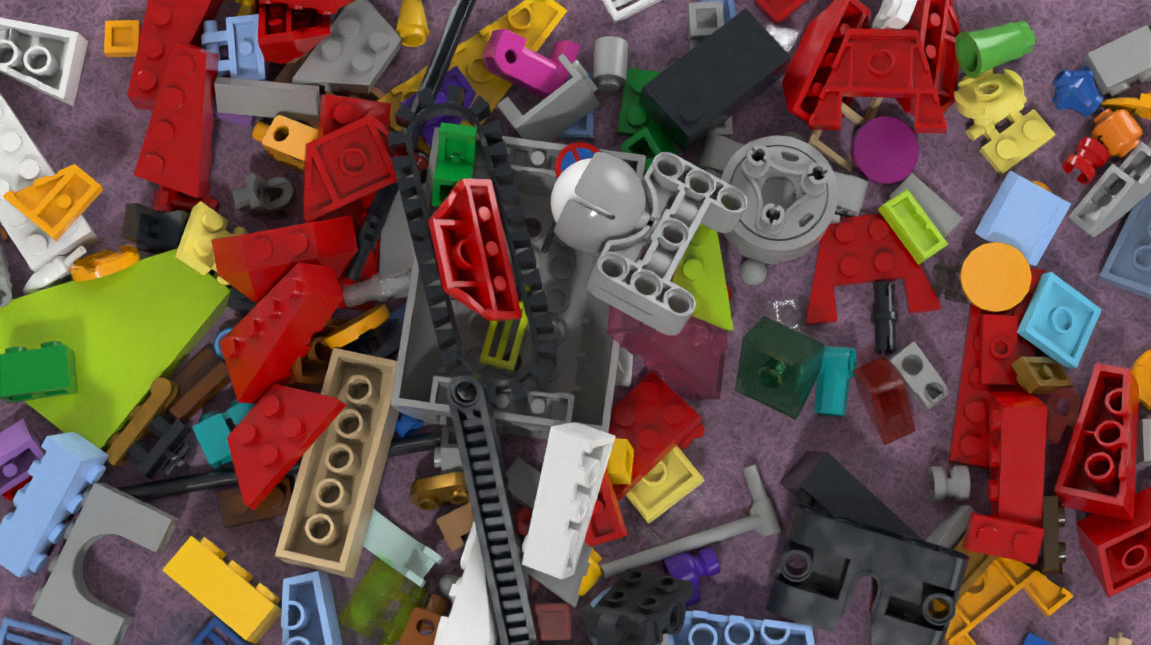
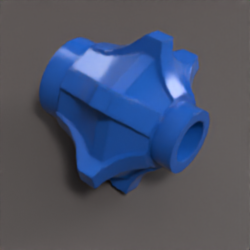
(1076, 91)

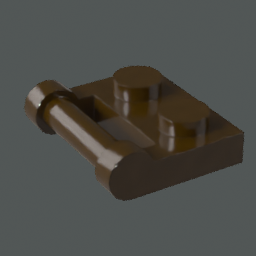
(1052, 550)

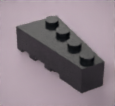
(827, 485)

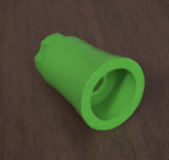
(992, 47)

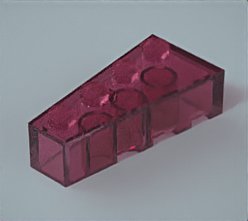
(686, 360)

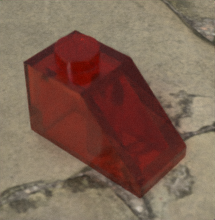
(885, 399)

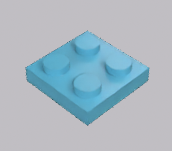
(1059, 320)

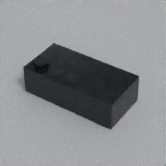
(714, 80)

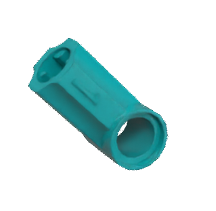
(834, 381)

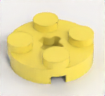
(990, 96)

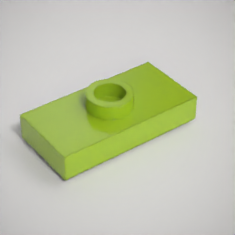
(913, 226)

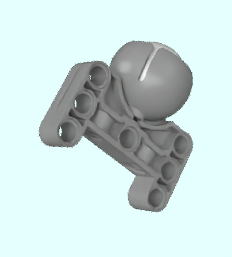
(610, 211)

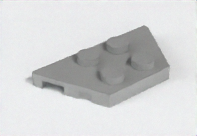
(353, 53)

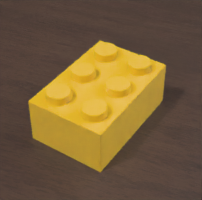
(224, 588)

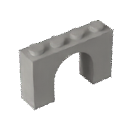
(65, 597)

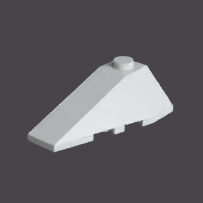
(472, 613)

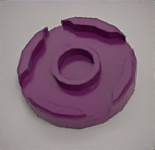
(884, 150)

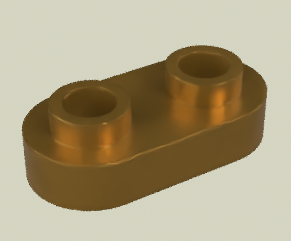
(439, 491)

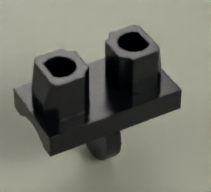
(171, 436)

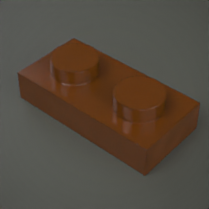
(273, 506)

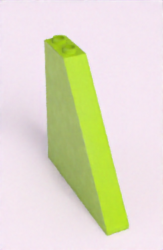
(122, 337)

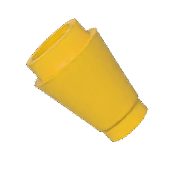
(412, 23)

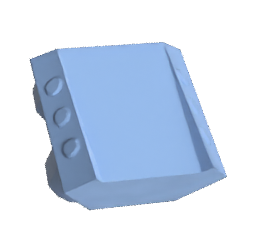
(1023, 217)

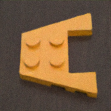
(993, 589)

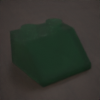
(778, 366)

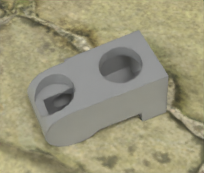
(919, 376)

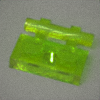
(373, 599)

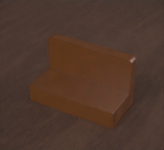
(199, 384)

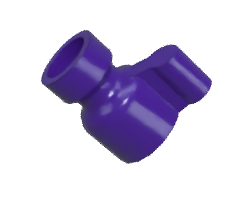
(691, 568)

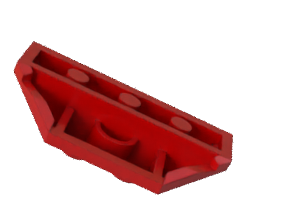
(289, 32)
(938, 32)
(816, 55)
(474, 251)
(262, 258)

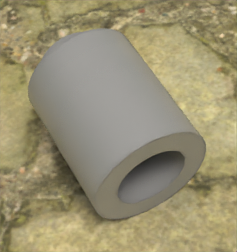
(610, 63)

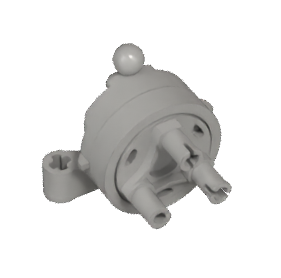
(788, 196)

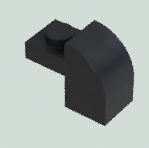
(153, 230)

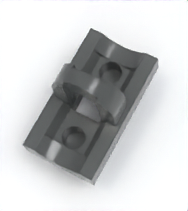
(263, 196)

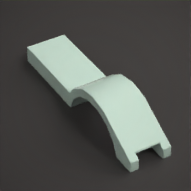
(399, 549)

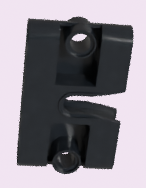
(845, 550)

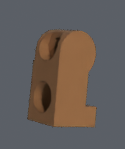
(456, 525)

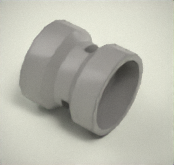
(949, 483)

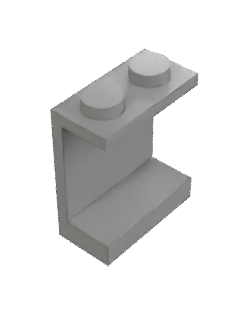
(558, 110)

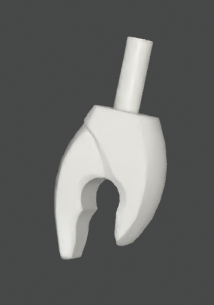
(53, 273)

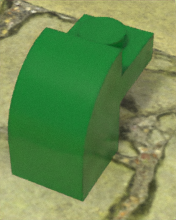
(455, 159)

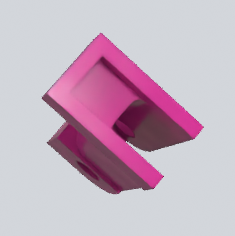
(512, 61)

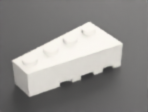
(566, 497)

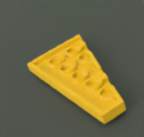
(529, 19)

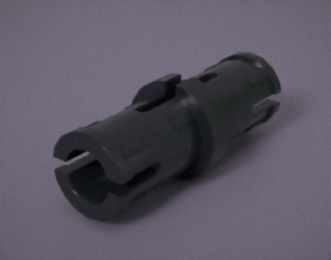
(884, 318)

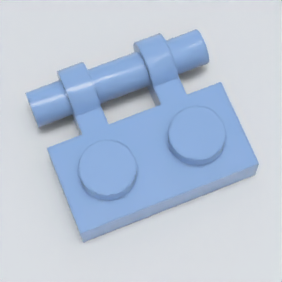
(244, 51)

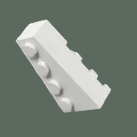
(42, 57)

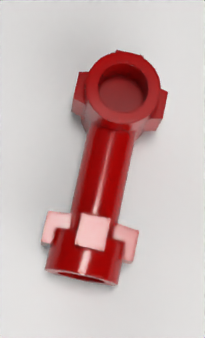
(168, 200)

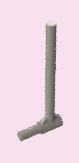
(761, 518)

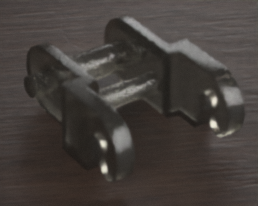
(950, 293)

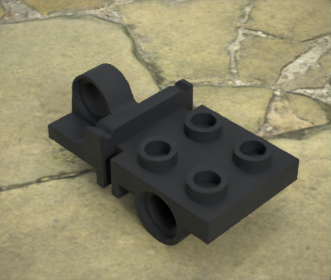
(638, 609)

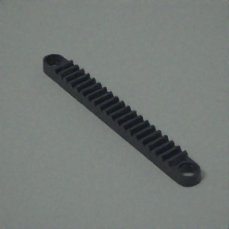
(493, 513)

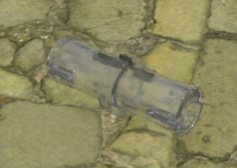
(377, 288)

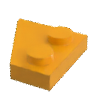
(56, 199)

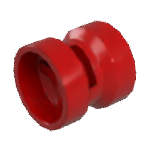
(1087, 158)

